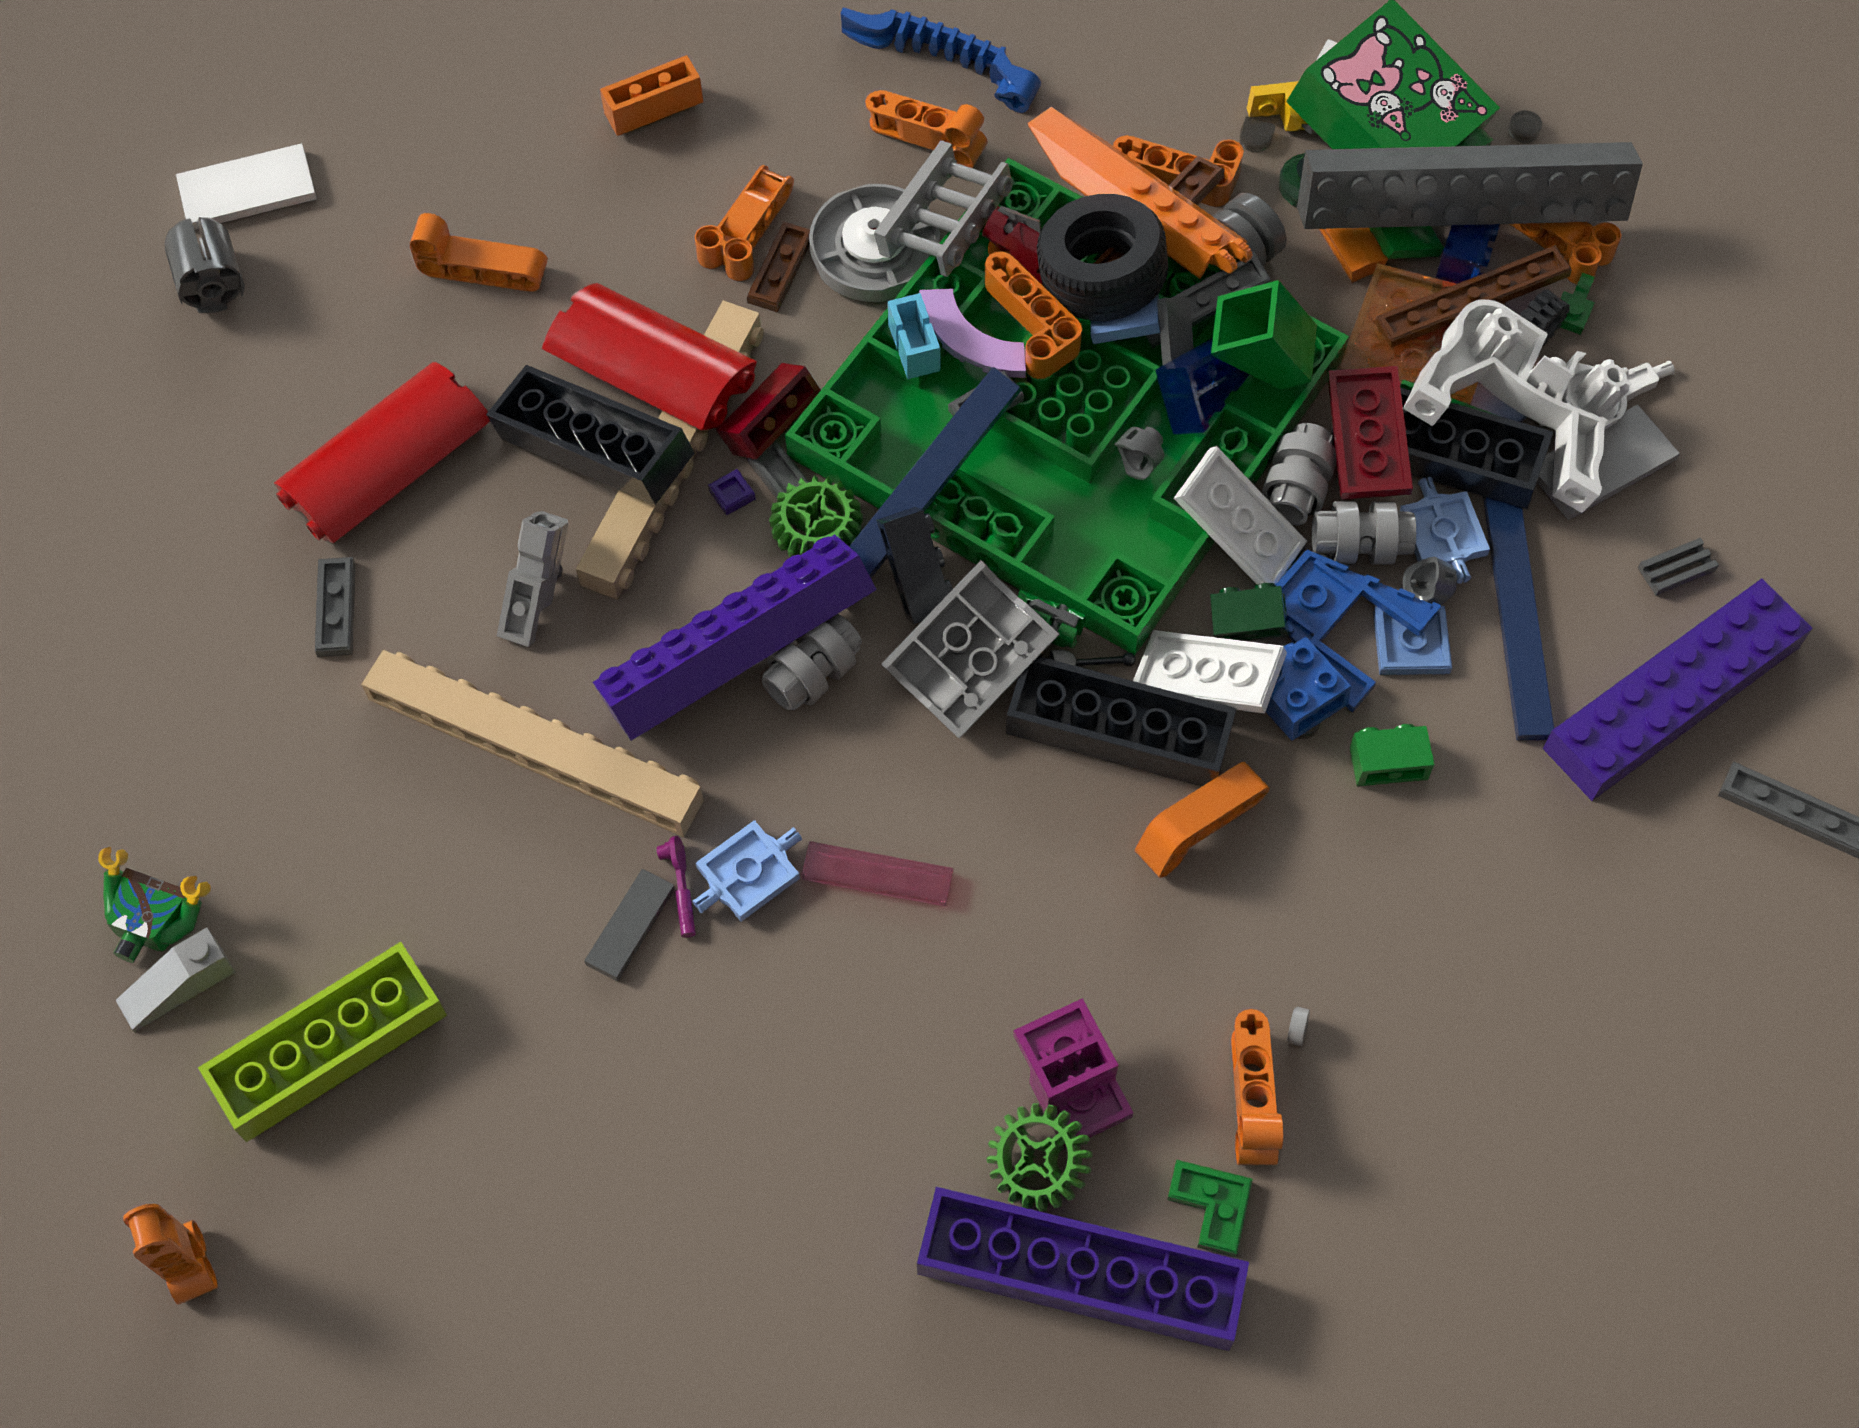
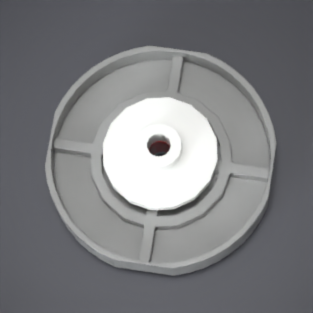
(847, 248)

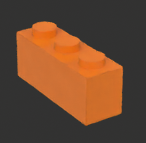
(651, 95)

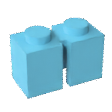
(910, 329)

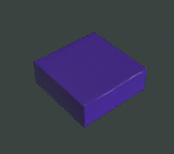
(731, 492)

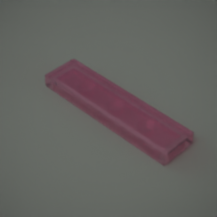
(877, 873)

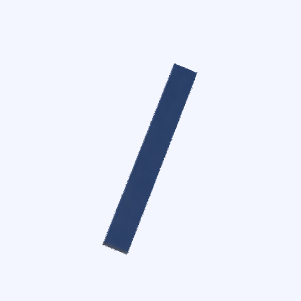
(940, 460)
(1518, 621)

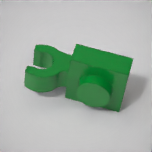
(1579, 306)

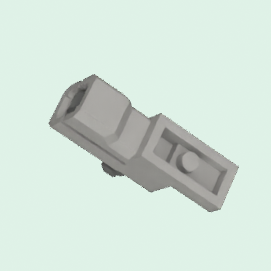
(534, 578)

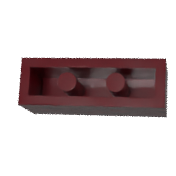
(769, 410)

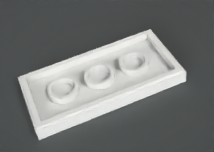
(247, 185)
(1240, 518)
(1212, 668)

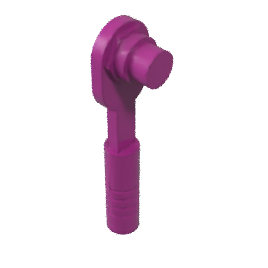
(675, 851)

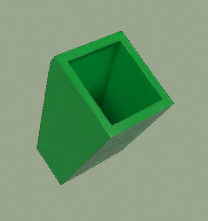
(1265, 335)

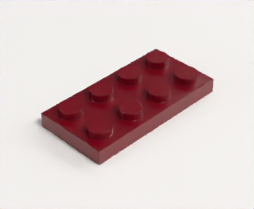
(1369, 432)

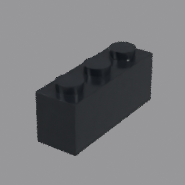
(914, 561)

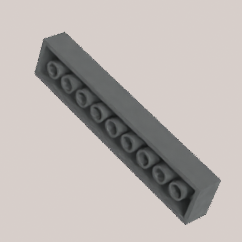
(1468, 185)

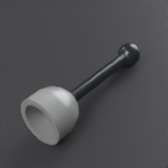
(1067, 657)

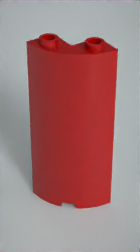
(649, 356)
(382, 452)

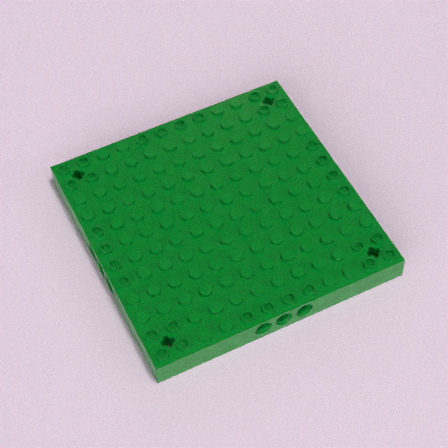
(1046, 484)

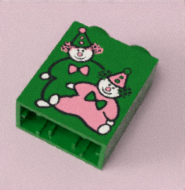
(1392, 90)

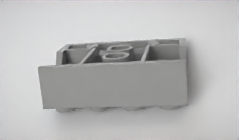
(970, 649)

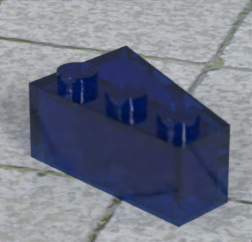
(1466, 252)
(1196, 388)

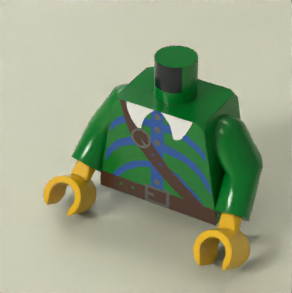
(146, 908)

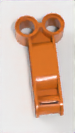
(928, 124)
(743, 225)
(1578, 242)
(1259, 1128)
(172, 1251)

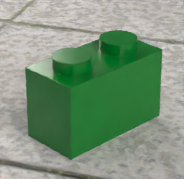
(1391, 755)

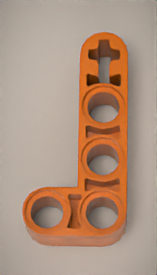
(1169, 163)
(474, 260)
(1006, 283)
(1199, 816)

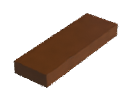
(779, 267)

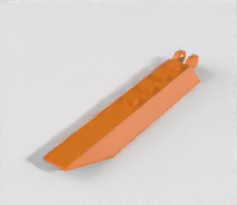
(1098, 167)

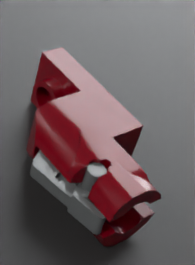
(1016, 234)

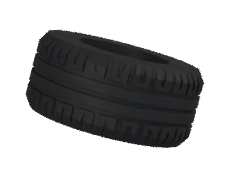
(1093, 226)

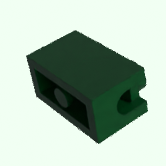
(1250, 613)

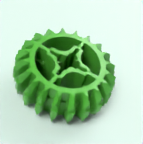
(804, 505)
(1027, 1167)

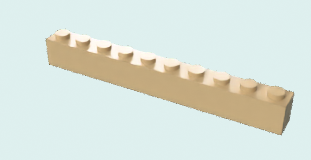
(630, 521)
(534, 742)

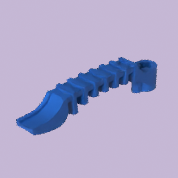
(1015, 84)

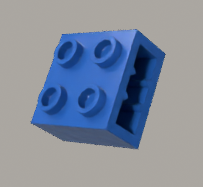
(1306, 690)

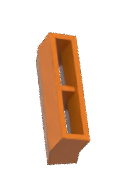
(1355, 250)

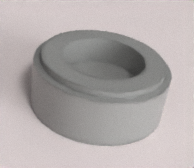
(1298, 1026)

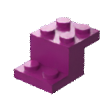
(1074, 1068)

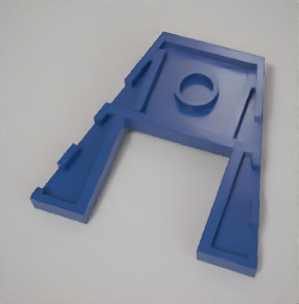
(1324, 591)

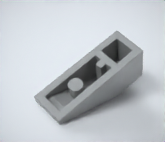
(175, 979)

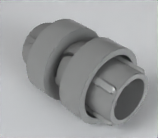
(1301, 472)
(1379, 533)
(800, 671)

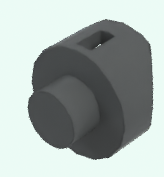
(1140, 451)
(1434, 579)

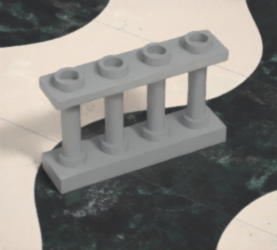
(927, 187)

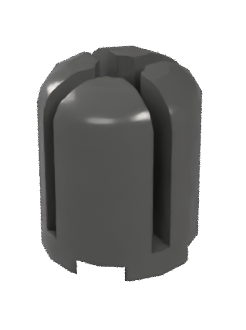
(209, 265)

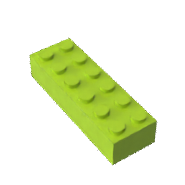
(322, 1042)

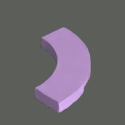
(966, 341)

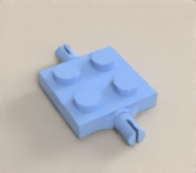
(1447, 528)
(747, 870)

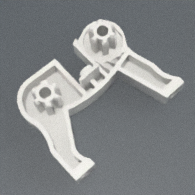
(1575, 399)

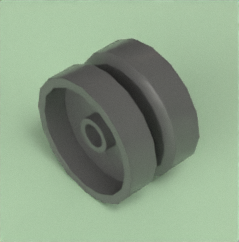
(1255, 223)

